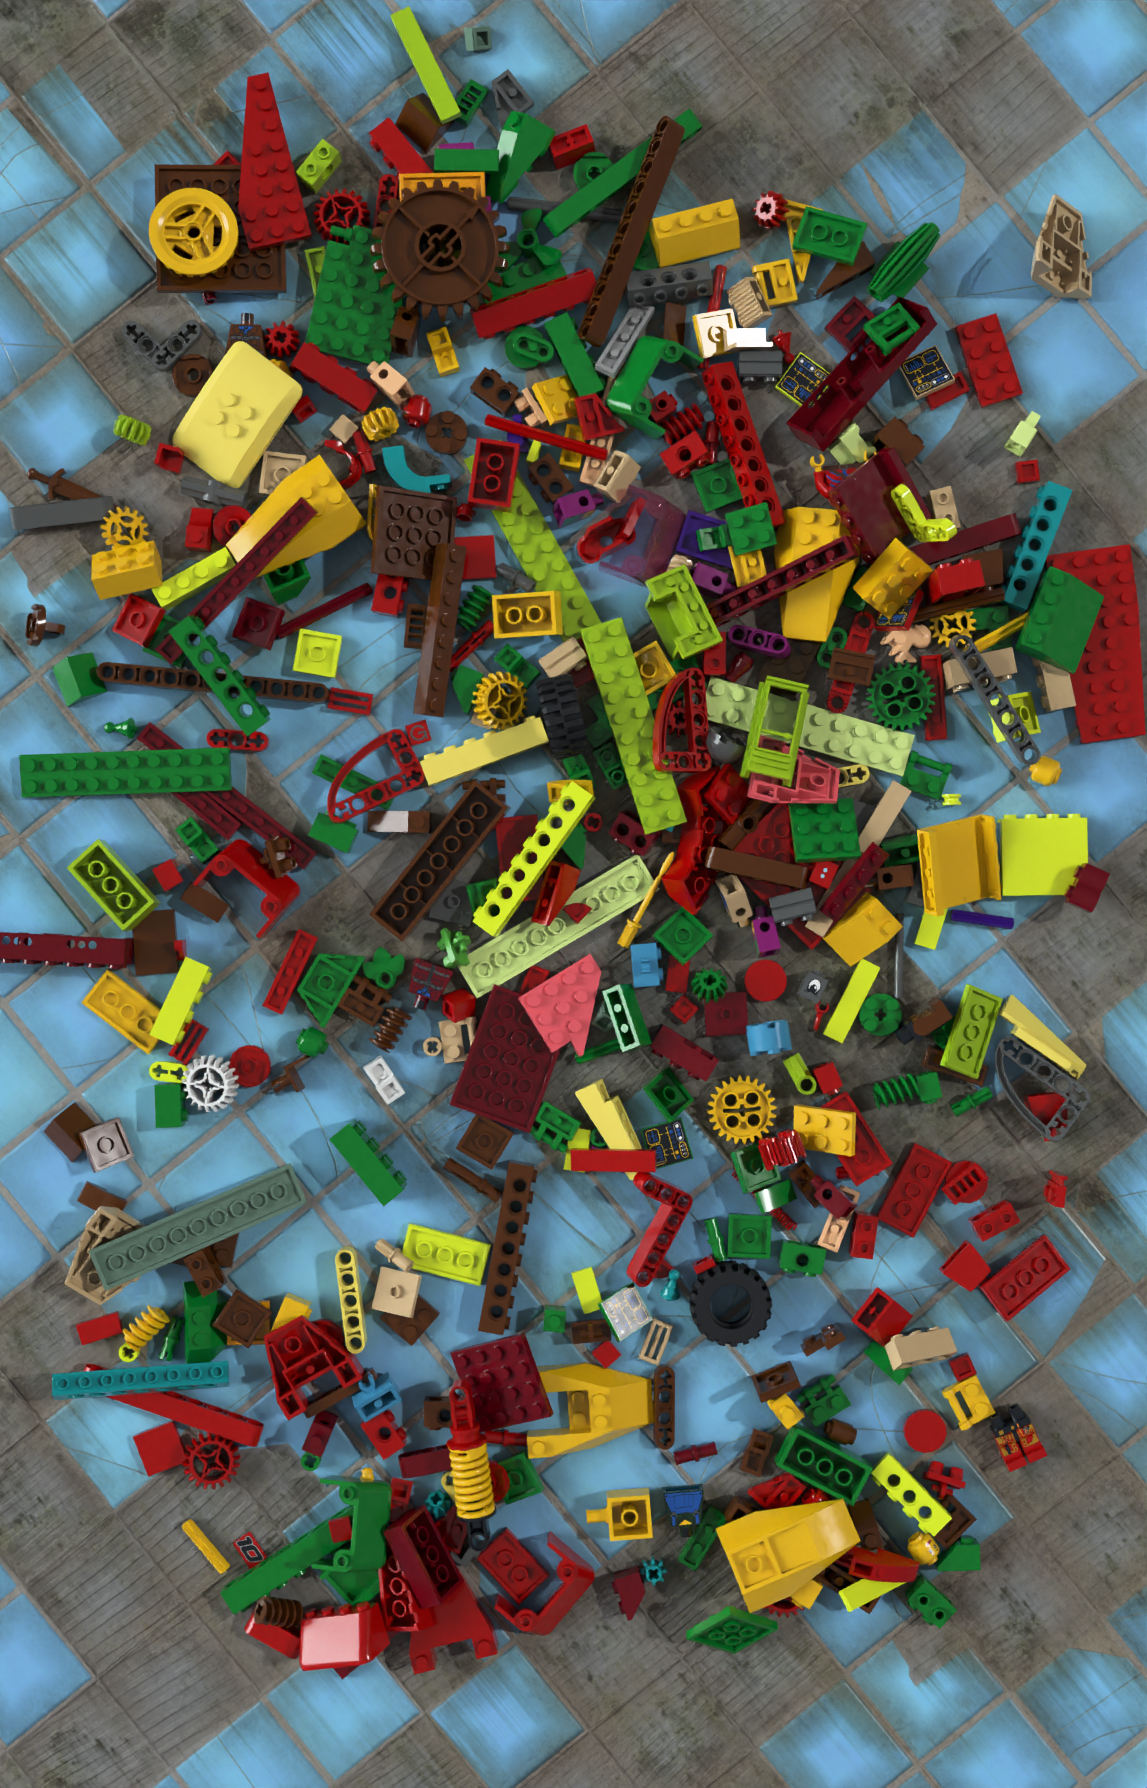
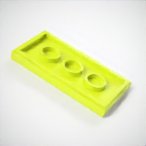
(446, 1254)

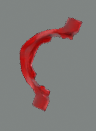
(355, 468)

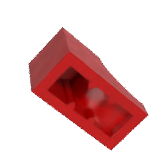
(200, 530)

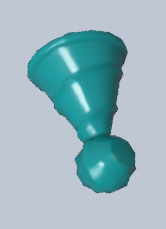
(670, 1291)

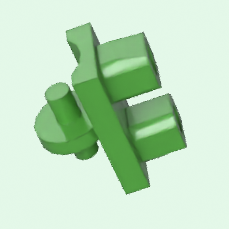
(456, 946)

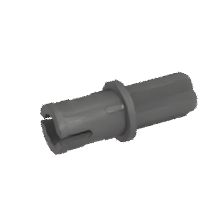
(516, 577)

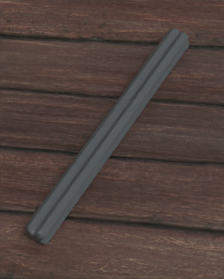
(525, 204)

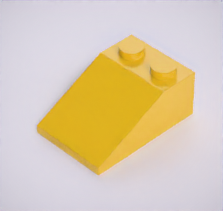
(653, 668)
(862, 930)

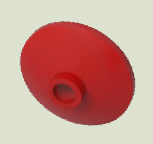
(225, 520)

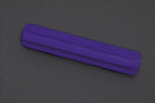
(982, 919)

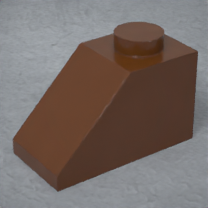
(865, 1525)

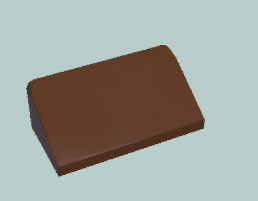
(674, 322)

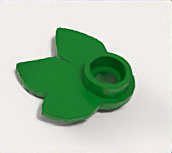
(382, 965)

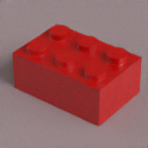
(494, 475)

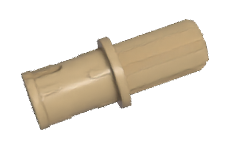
(394, 1255)

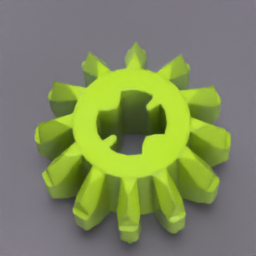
(132, 430)

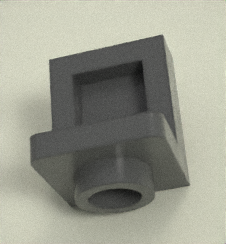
(465, 1557)

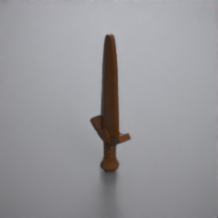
(62, 486)

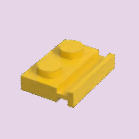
(747, 567)

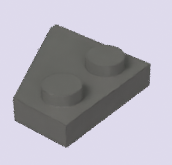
(509, 97)

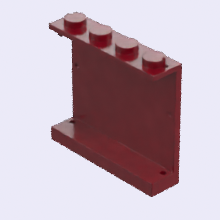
(867, 503)

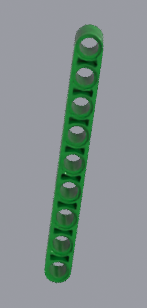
(610, 182)

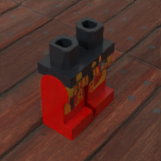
(1013, 1430)

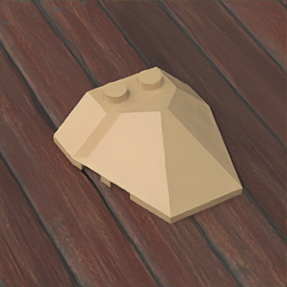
(1060, 254)
(101, 1228)

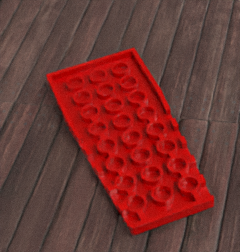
(1110, 669)

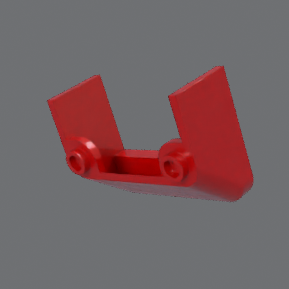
(246, 859)
(576, 1578)

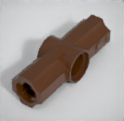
(736, 832)

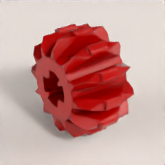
(770, 217)
(289, 335)
(671, 720)

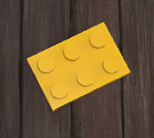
(826, 1129)

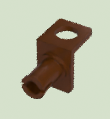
(291, 1078)

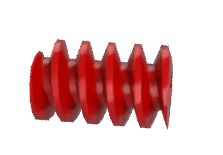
(683, 423)

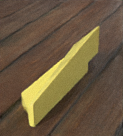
(1039, 1037)
(609, 1117)

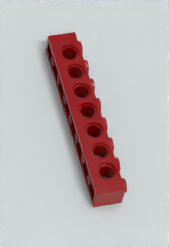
(741, 439)

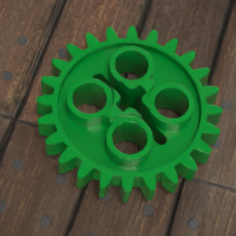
(894, 679)

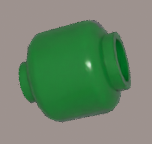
(312, 1042)

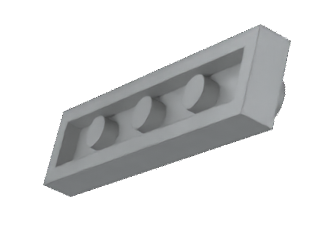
(624, 339)

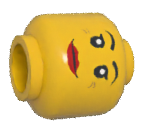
(923, 1548)

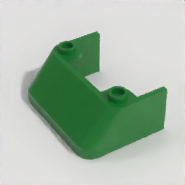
(625, 395)
(370, 1519)

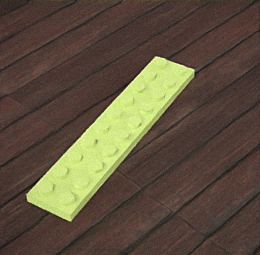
(821, 732)
(533, 942)

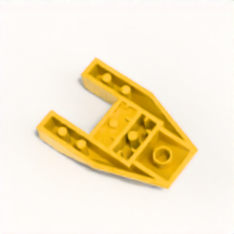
(600, 1407)

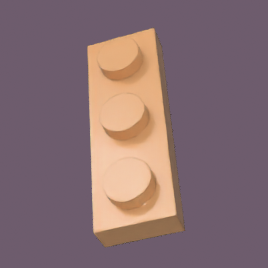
(835, 1229)

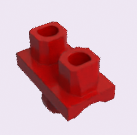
(953, 1480)

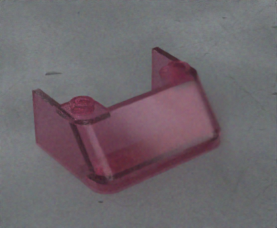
(661, 544)

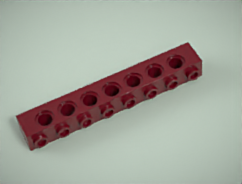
(783, 580)

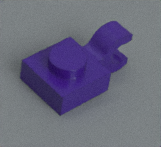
(513, 438)

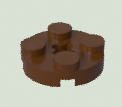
(459, 433)

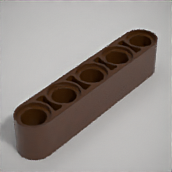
(756, 868)

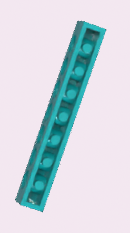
(140, 1380)

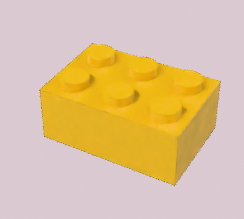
(126, 570)
(892, 578)
(527, 614)

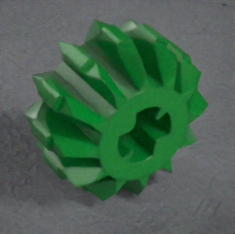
(712, 978)

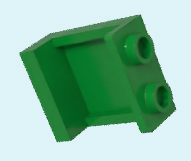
(353, 1586)

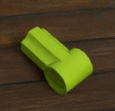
(799, 1072)

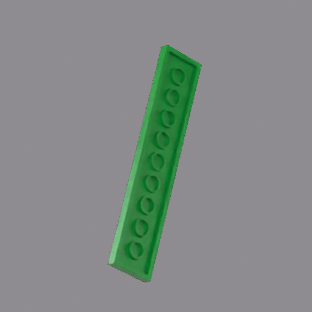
(125, 772)

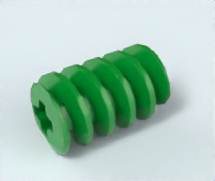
(473, 607)
(895, 1090)

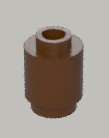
(840, 1431)

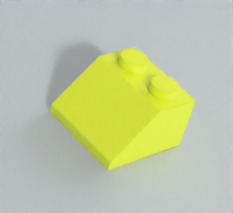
(1026, 711)

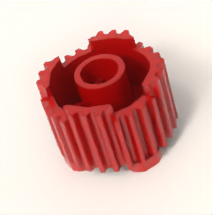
(781, 1149)

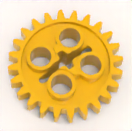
(741, 1089)

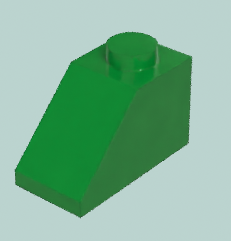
(465, 684)
(575, 845)
(879, 1356)
(960, 1556)

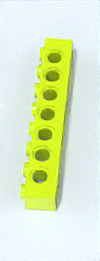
(545, 854)

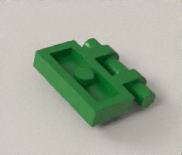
(557, 1121)
(826, 1405)

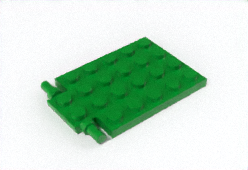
(350, 309)

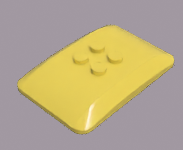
(237, 415)

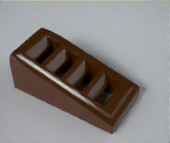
(417, 608)

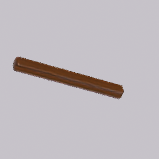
(959, 604)

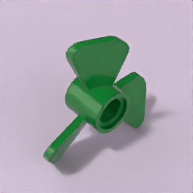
(547, 255)

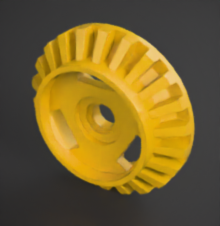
(209, 212)

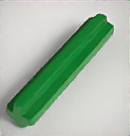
(598, 1051)

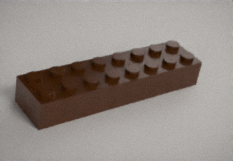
(440, 860)

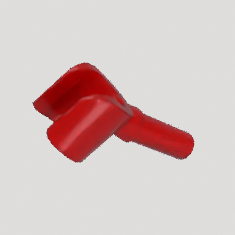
(819, 1015)

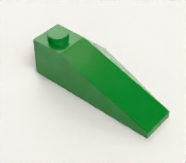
(519, 145)
(288, 581)

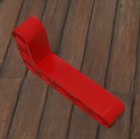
(659, 1226)

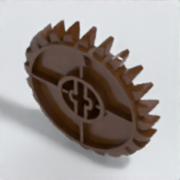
(440, 221)

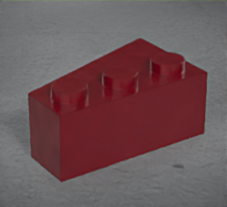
(683, 1053)

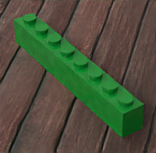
(283, 1565)

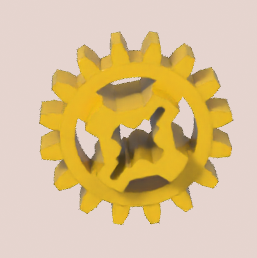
(132, 524)
(946, 633)

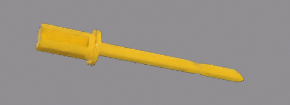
(633, 925)

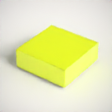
(534, 452)

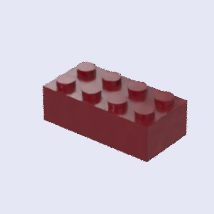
(423, 1557)

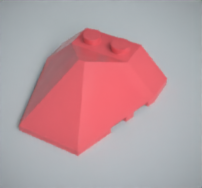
(811, 781)

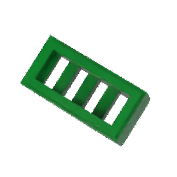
(466, 119)

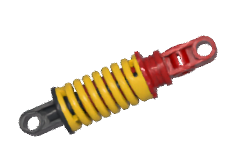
(470, 1467)

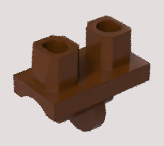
(276, 857)
(590, 1331)

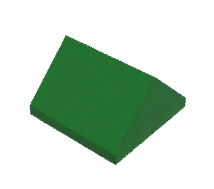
(79, 678)
(668, 1094)

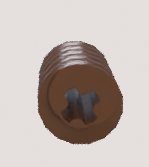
(390, 1029)
(278, 1612)

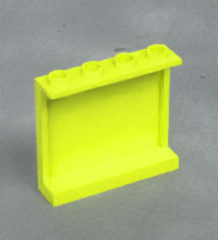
(1041, 853)

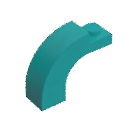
(404, 478)

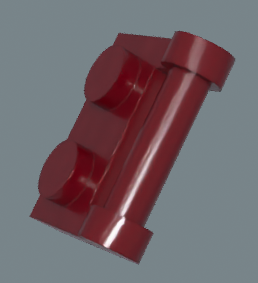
(846, 321)

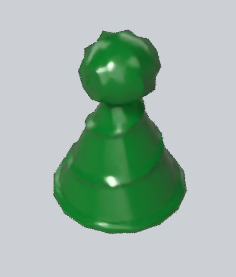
(126, 728)

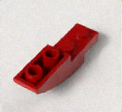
(879, 1566)

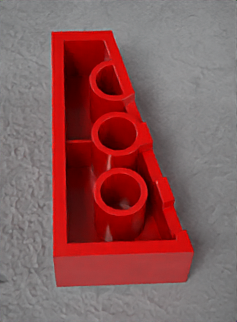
(333, 377)
(398, 1602)

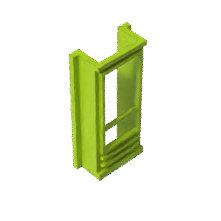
(767, 761)

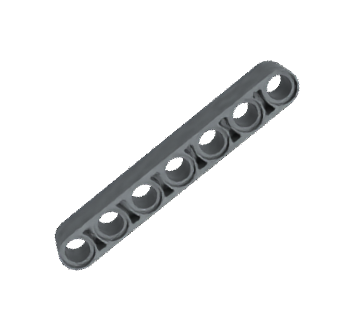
(1003, 706)

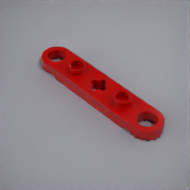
(856, 641)

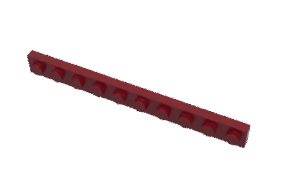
(244, 572)
(238, 803)

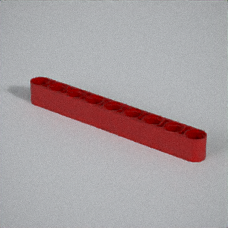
(194, 1413)

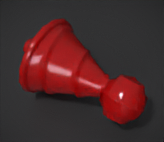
(783, 342)

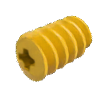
(145, 1327)

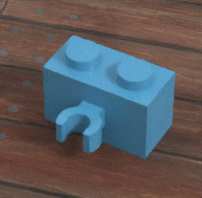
(645, 964)
(376, 1396)

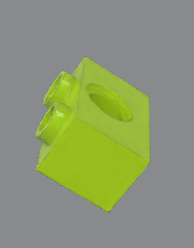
(319, 166)

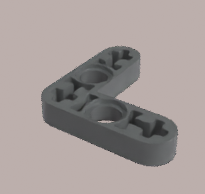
(160, 351)

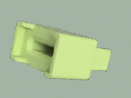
(1023, 435)
(850, 446)

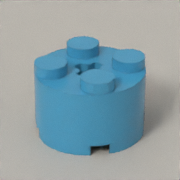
(768, 1037)

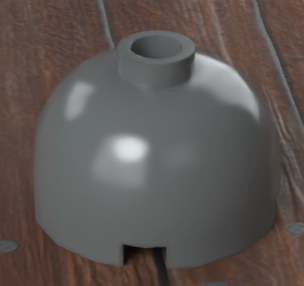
(724, 747)

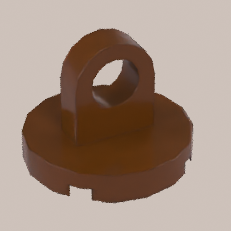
(37, 625)

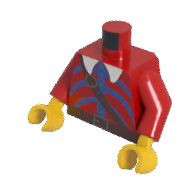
(831, 475)

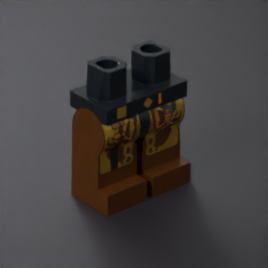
(923, 1023)

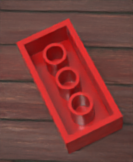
(953, 581)

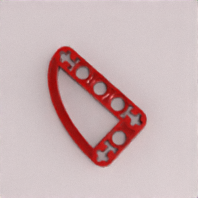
(691, 709)
(384, 786)

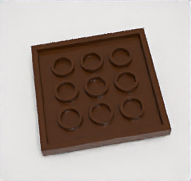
(408, 529)

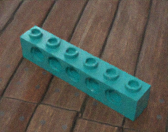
(1059, 498)

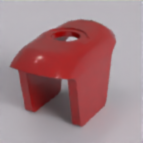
(589, 544)

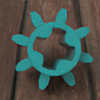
(438, 1503)
(653, 1576)

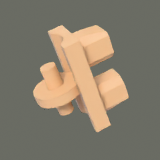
(526, 401)

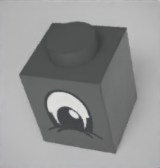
(813, 986)

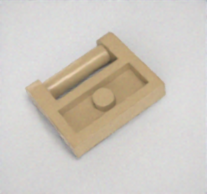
(453, 1039)

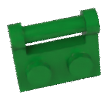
(889, 323)
(923, 782)

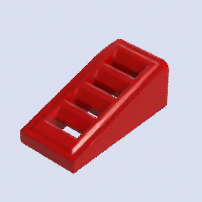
(976, 1183)

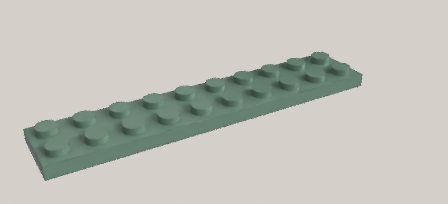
(197, 1226)

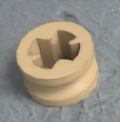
(426, 1046)

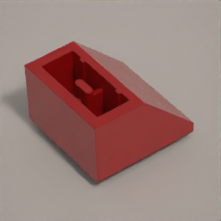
(881, 1317)

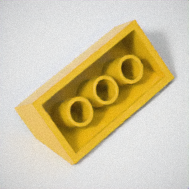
(695, 233)

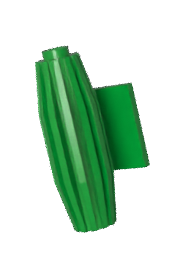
(903, 264)

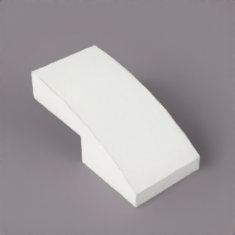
(384, 1079)

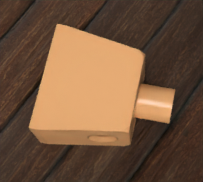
(390, 383)

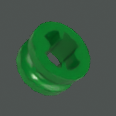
(593, 1137)
(307, 1466)

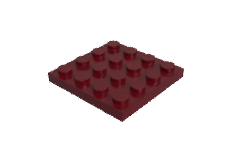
(503, 1382)

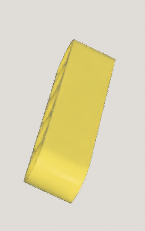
(348, 1309)

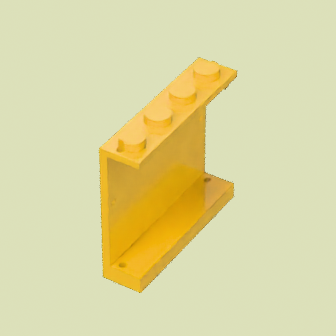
(959, 863)

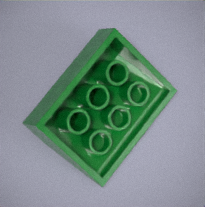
(1059, 620)

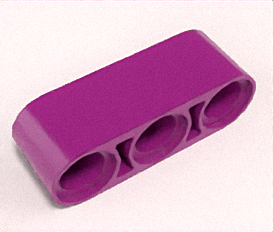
(752, 634)

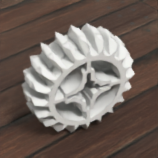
(213, 1067)

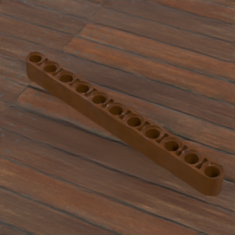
(631, 231)
(183, 677)

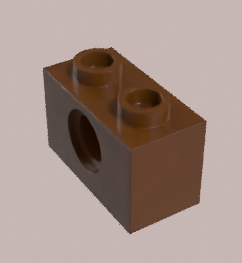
(432, 1407)

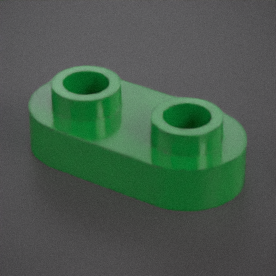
(534, 347)
(826, 648)

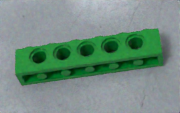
(182, 635)

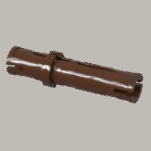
(473, 1180)

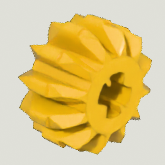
(380, 424)

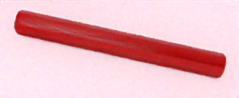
(715, 299)

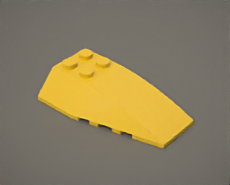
(333, 524)
(813, 607)

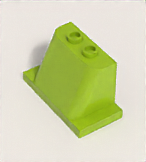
(680, 614)

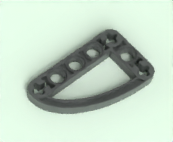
(1050, 1081)

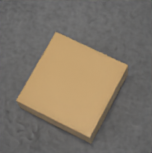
(344, 429)

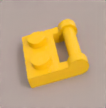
(781, 281)
(975, 1399)

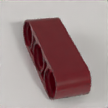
(424, 1461)

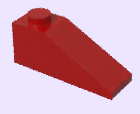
(556, 889)

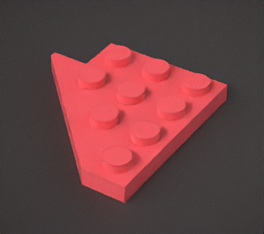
(565, 1005)

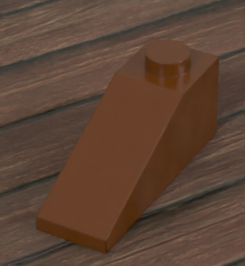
(843, 274)
(399, 821)

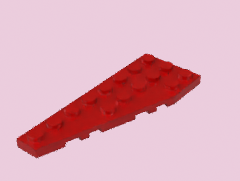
(269, 189)

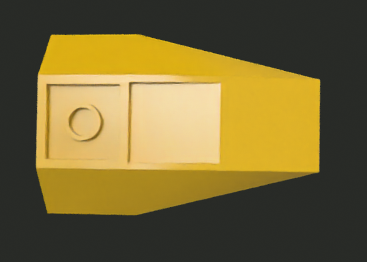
(785, 1548)

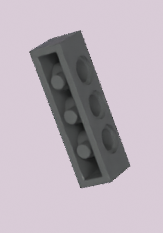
(669, 284)

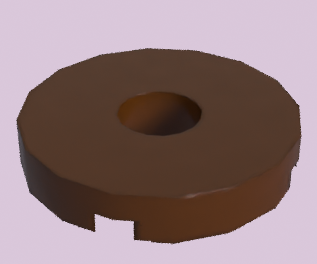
(184, 367)

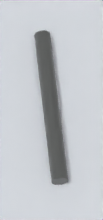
(898, 971)

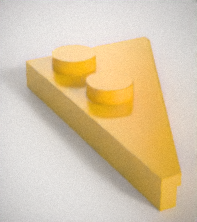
(793, 221)

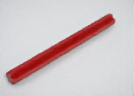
(546, 437)

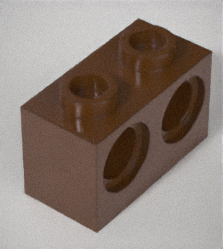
(491, 395)
(555, 477)
(205, 1271)

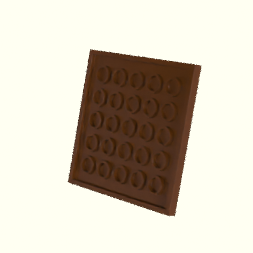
(246, 271)

